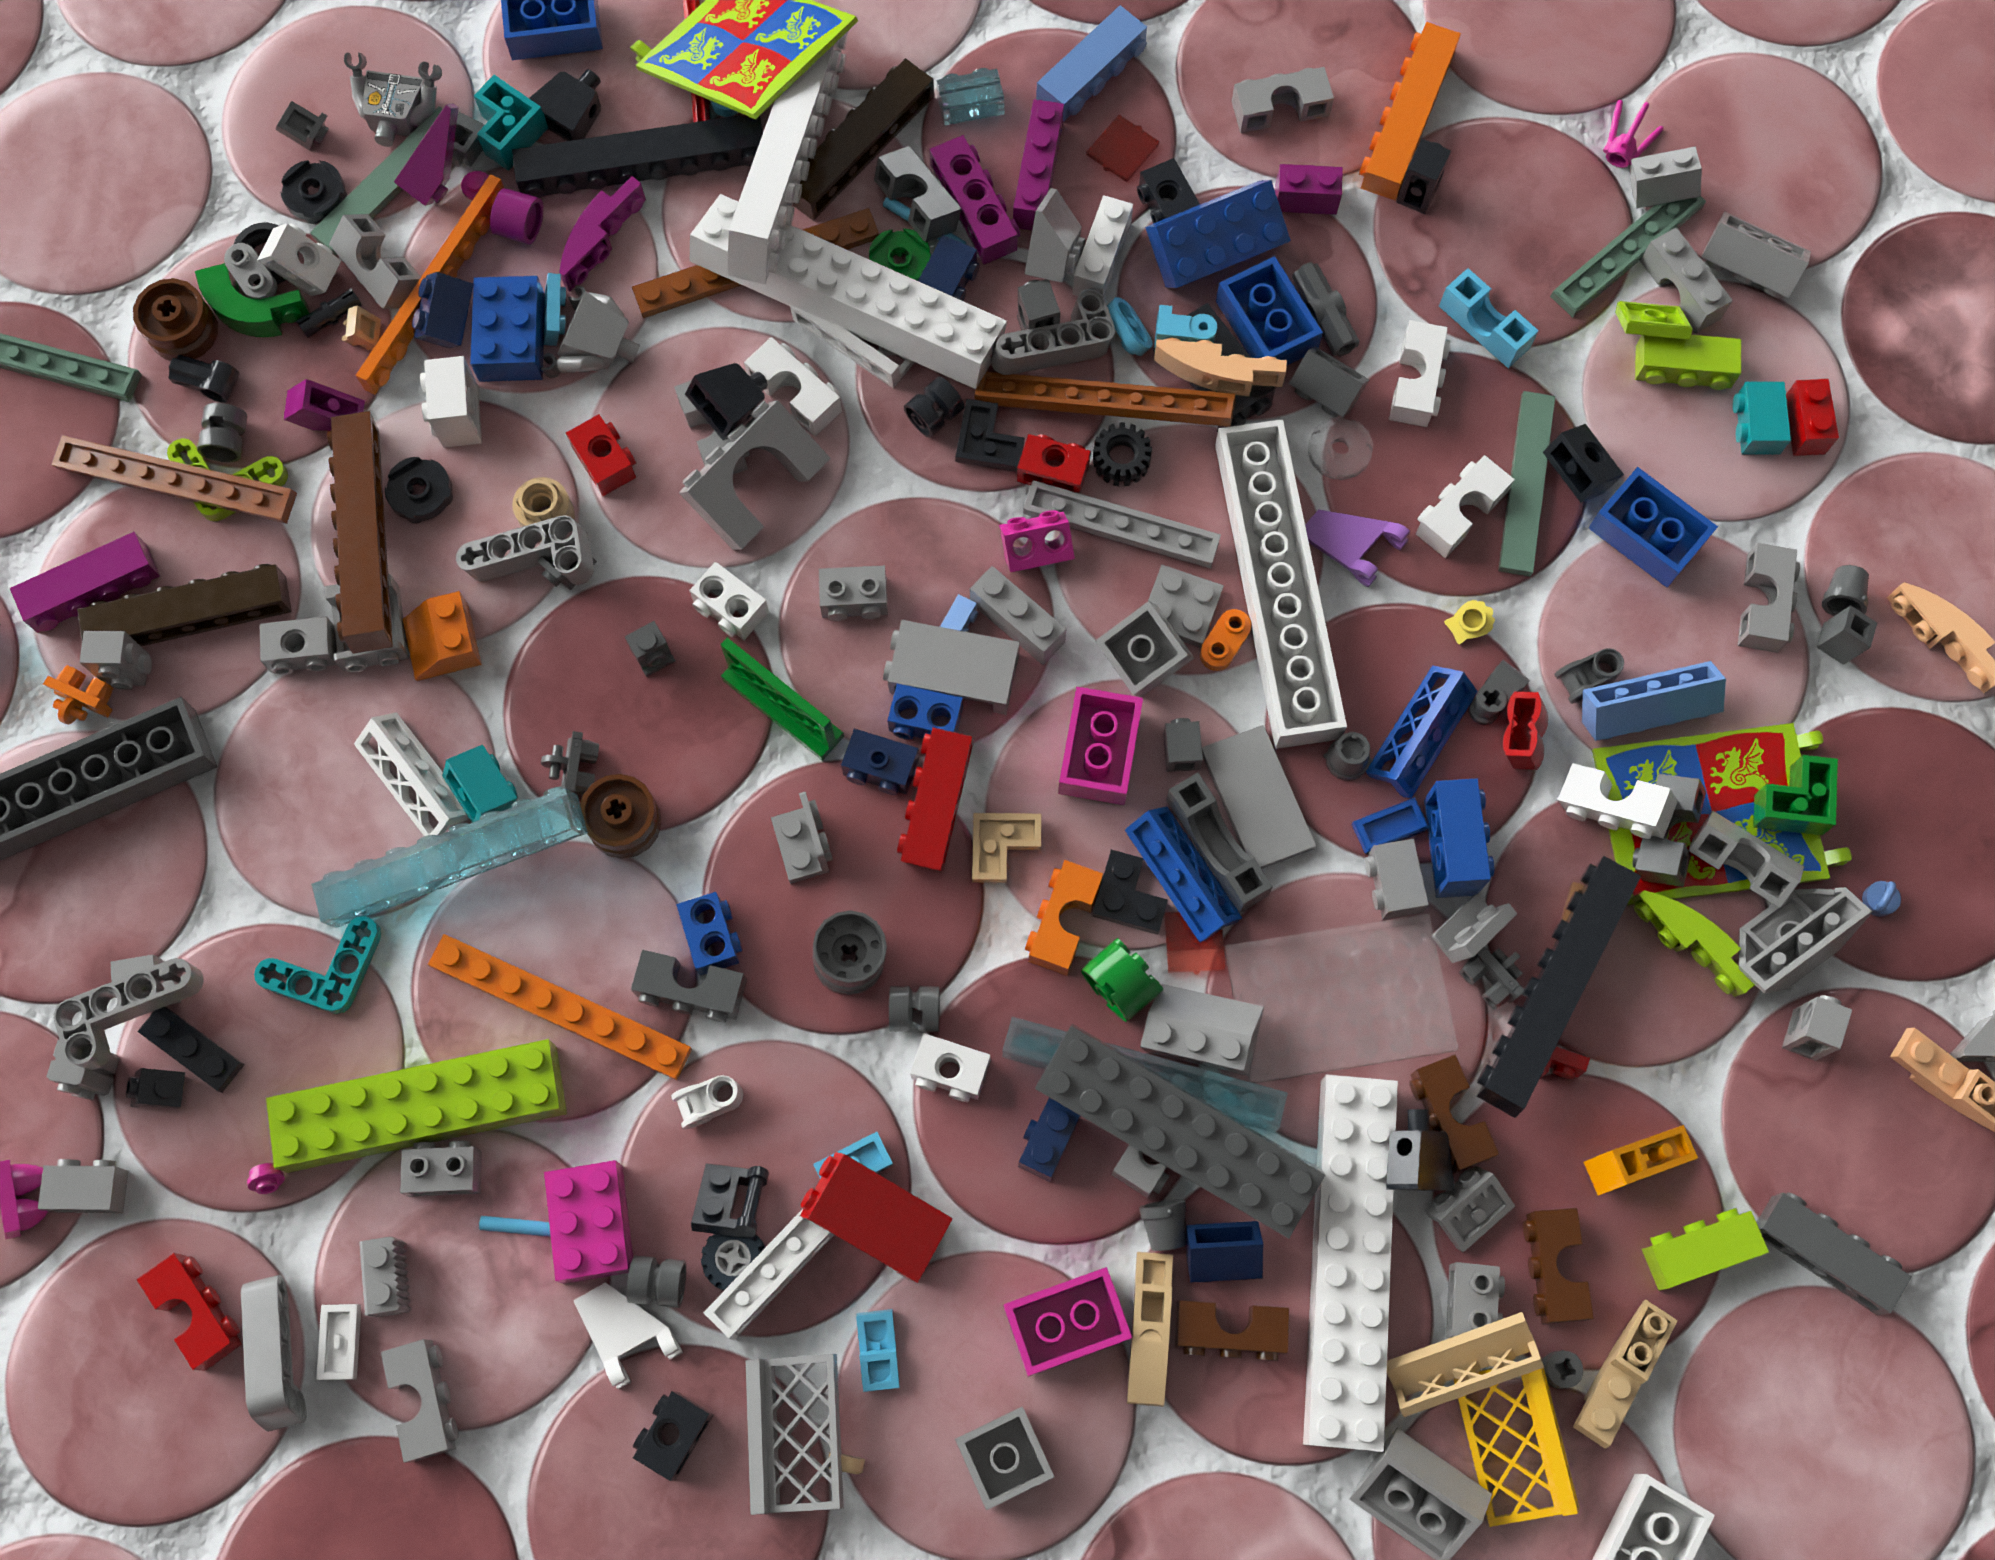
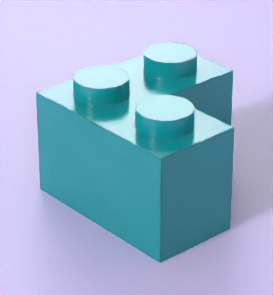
(511, 119)

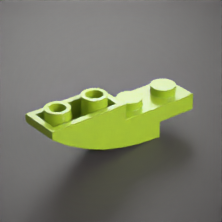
(1684, 927)

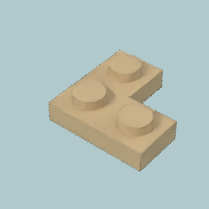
(995, 835)

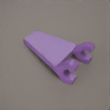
(1350, 537)

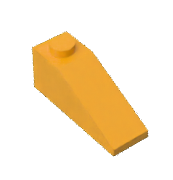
(1640, 1160)

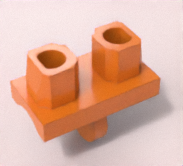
(67, 687)

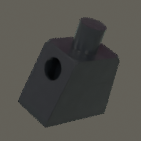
(570, 104)
(726, 396)
(1419, 1157)

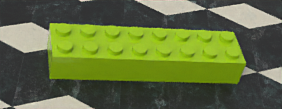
(415, 1106)

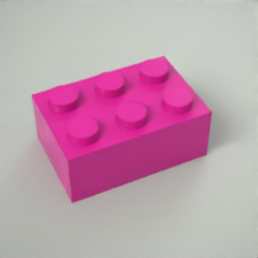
(1100, 745)
(588, 1222)
(1067, 1321)

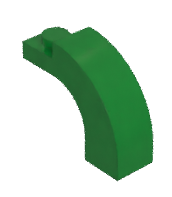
(246, 314)

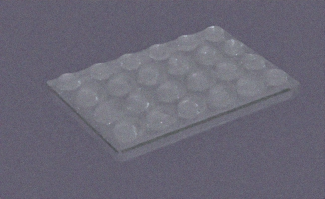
(1343, 997)

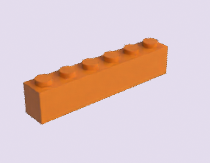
(1410, 110)

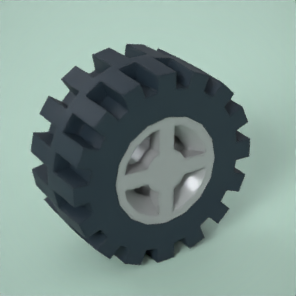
(722, 1255)

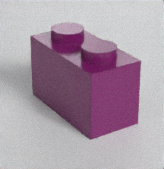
(1309, 188)

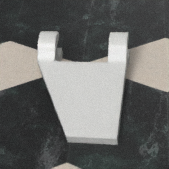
(620, 1328)

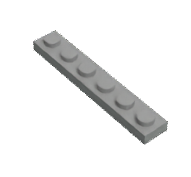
(1125, 524)

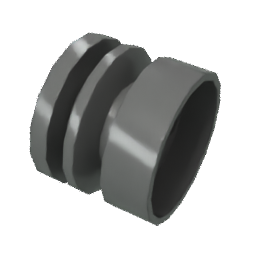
(849, 933)

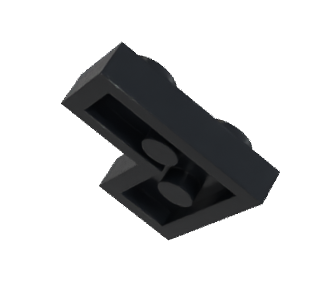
(979, 443)
(1119, 900)

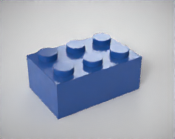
(550, 27)
(1268, 313)
(507, 328)
(1652, 527)
(1458, 838)

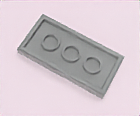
(1258, 797)

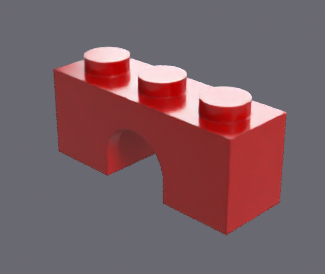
(210, 1332)

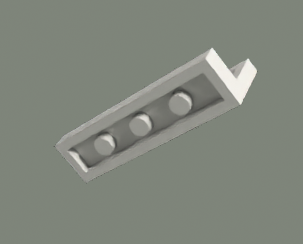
(854, 348)
(414, 769)
(767, 1276)

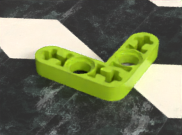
(257, 469)

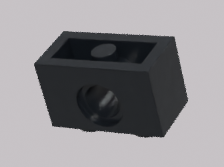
(1423, 176)
(1165, 182)
(1583, 463)
(691, 1422)

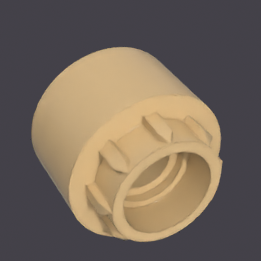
(537, 494)

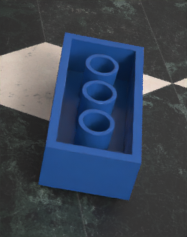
(1218, 234)

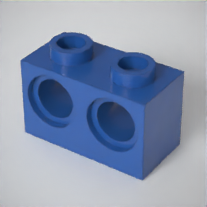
(928, 707)
(701, 935)

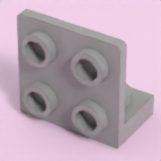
(801, 846)

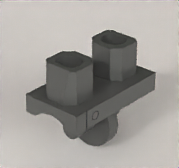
(577, 751)
(1499, 972)

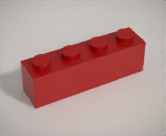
(936, 799)

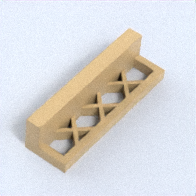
(1462, 1359)

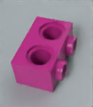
(1036, 550)

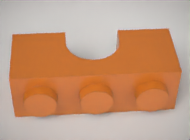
(1072, 888)

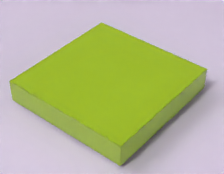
(1653, 320)

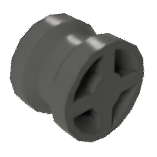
(1555, 1368)

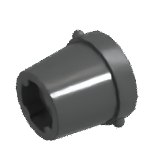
(1847, 588)
(1348, 756)
(1165, 1224)

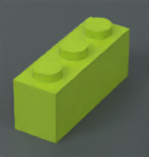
(1689, 362)
(1704, 1248)

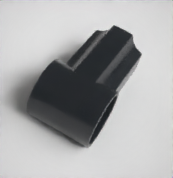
(212, 379)

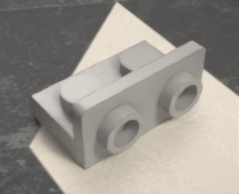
(1472, 928)
(1471, 1208)

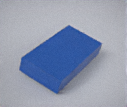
(1390, 825)

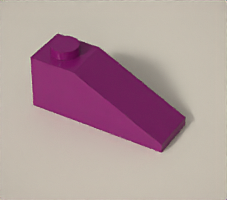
(431, 162)

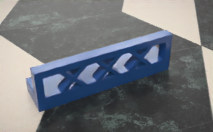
(1429, 730)
(1182, 873)

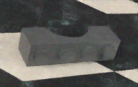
(1233, 868)

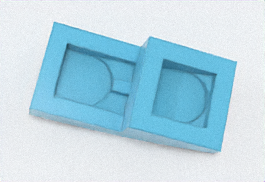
(877, 1350)

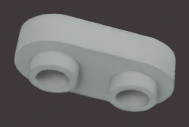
(250, 270)

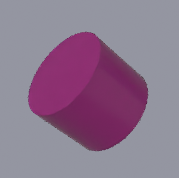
(516, 216)

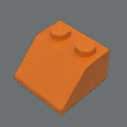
(441, 636)

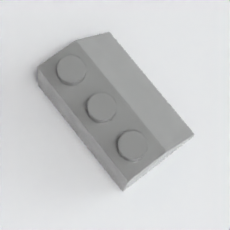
(1054, 240)
(1756, 256)
(1202, 1029)
(1421, 1497)

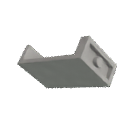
(953, 663)

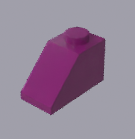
(314, 405)

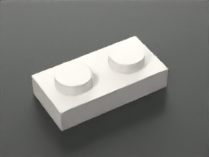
(338, 1342)

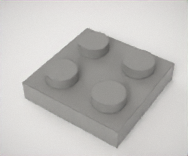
(1186, 602)

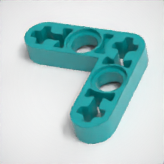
(326, 984)

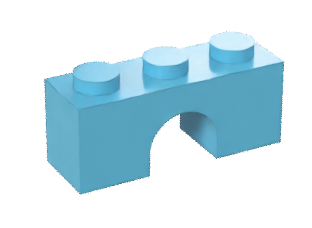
(1469, 305)

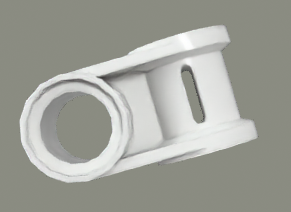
(705, 1101)

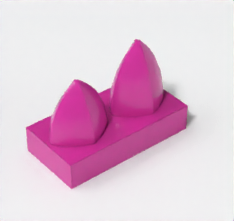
(19, 1213)

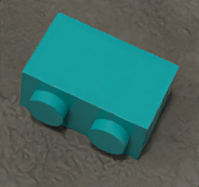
(1762, 418)
(478, 783)

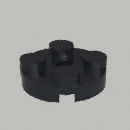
(316, 206)
(426, 505)

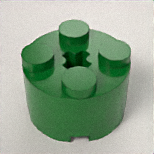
(1121, 980)

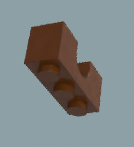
(1435, 1087)
(1556, 1297)
(1264, 1334)

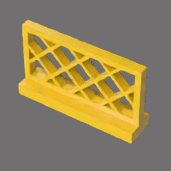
(1549, 1445)

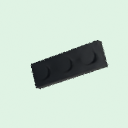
(191, 1048)

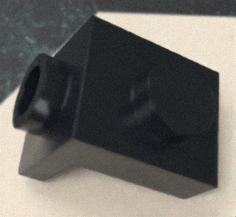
(156, 1088)

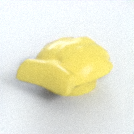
(1471, 621)

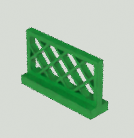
(779, 701)

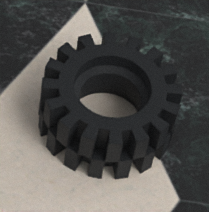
(1126, 437)

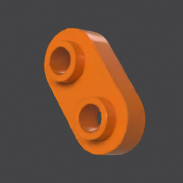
(1226, 638)

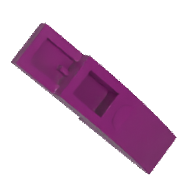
(589, 238)

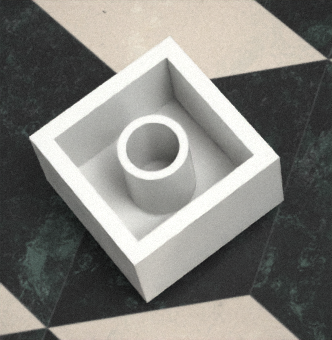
(451, 401)

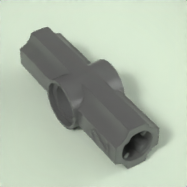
(1326, 308)

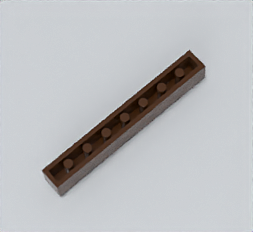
(360, 533)

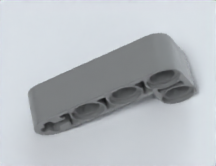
(1016, 350)
(486, 560)
(129, 1006)
(268, 1369)

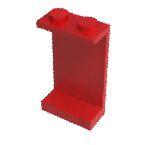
(875, 1216)

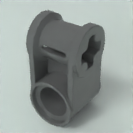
(1587, 674)
(1496, 692)

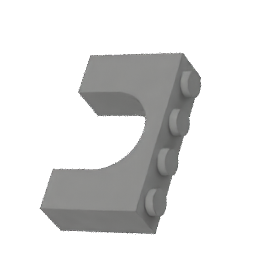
(712, 488)

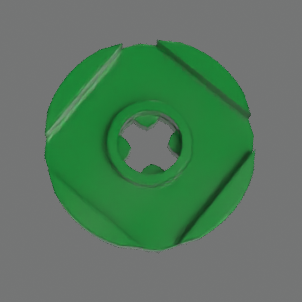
(899, 243)

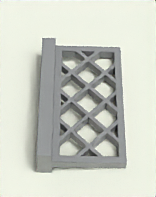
(764, 1440)

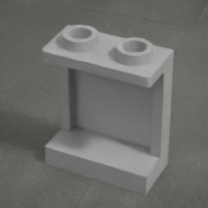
(385, 657)

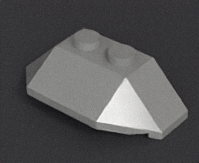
(1799, 936)

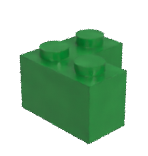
(1805, 804)

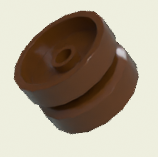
(175, 319)
(639, 821)

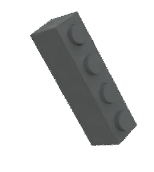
(1832, 1254)

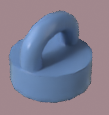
(1882, 898)

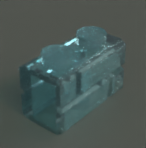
(970, 96)

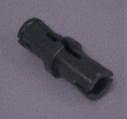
(328, 313)

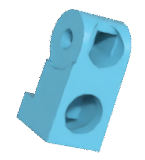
(1184, 327)

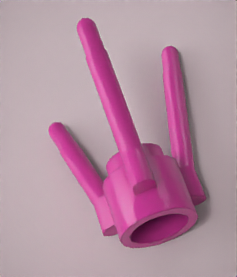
(1623, 148)

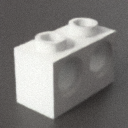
(734, 596)

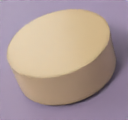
(851, 1464)

